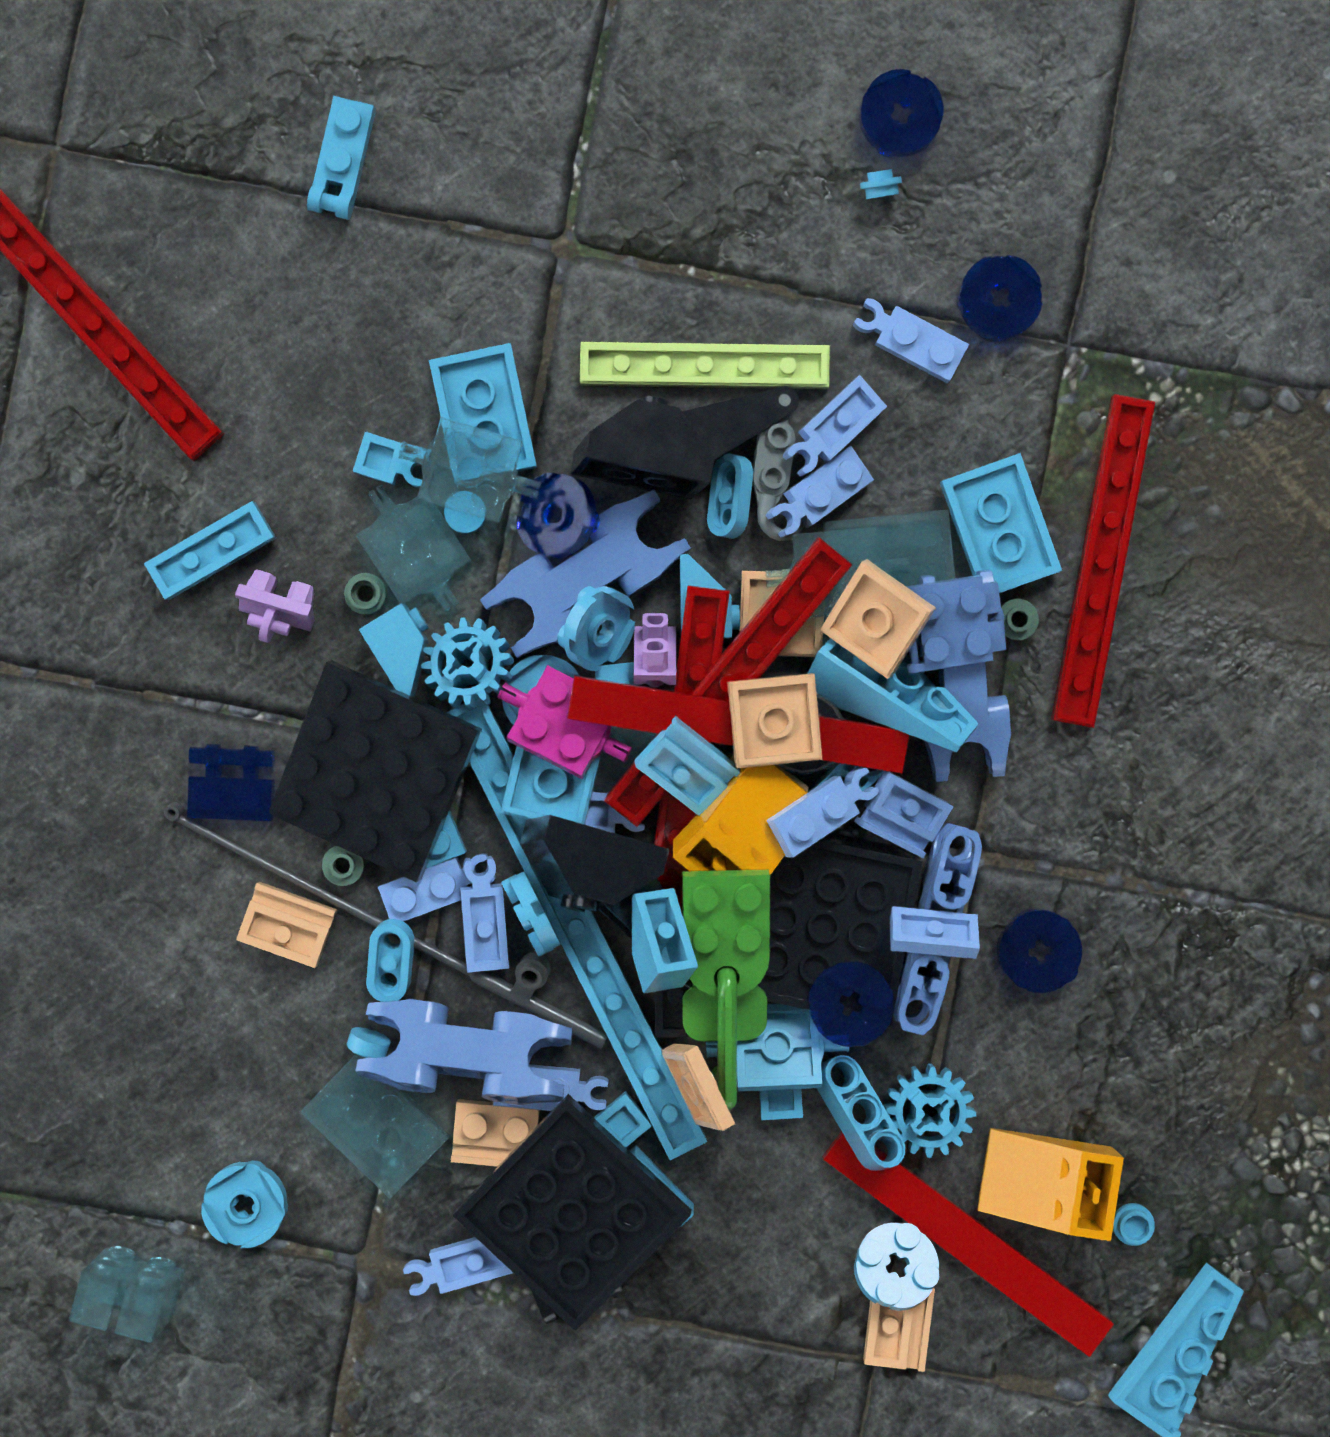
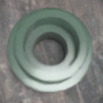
(353, 588)
(1031, 619)
(333, 875)

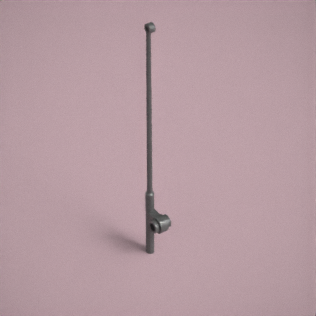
(530, 972)

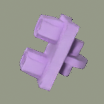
(274, 612)
(655, 651)

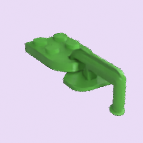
(731, 943)

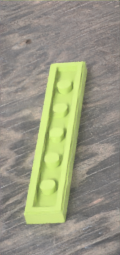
(704, 365)

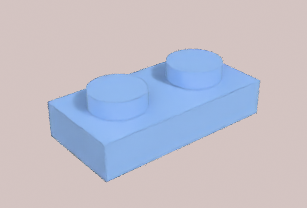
(934, 932)

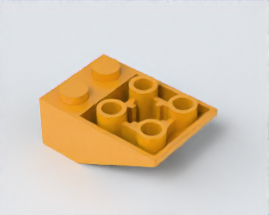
(734, 826)
(1051, 1183)

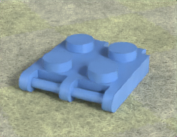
(959, 625)

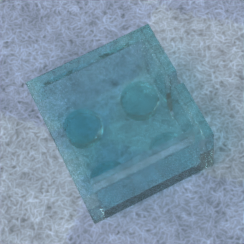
(140, 1287)

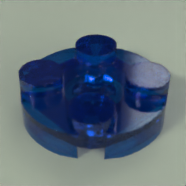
(911, 91)
(999, 273)
(577, 519)
(1025, 970)
(874, 997)

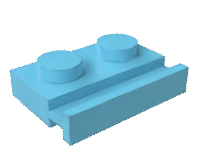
(687, 766)

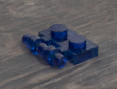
(230, 796)

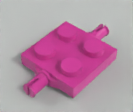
(547, 732)

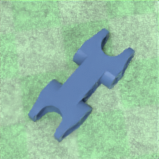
(611, 558)
(992, 713)
(940, 868)
(435, 1048)

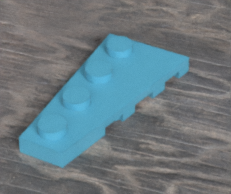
(1168, 1368)

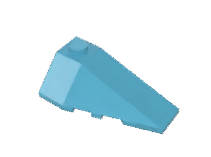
(902, 702)

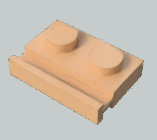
(286, 924)
(489, 1132)
(898, 1337)

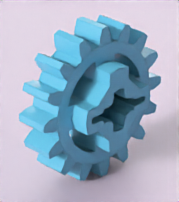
(458, 676)
(942, 1099)

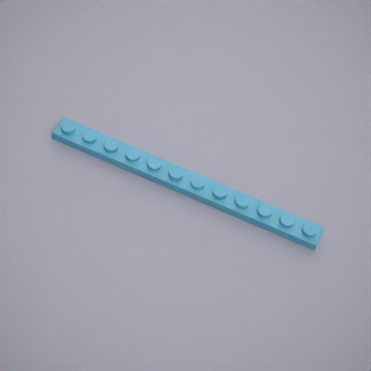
(591, 959)

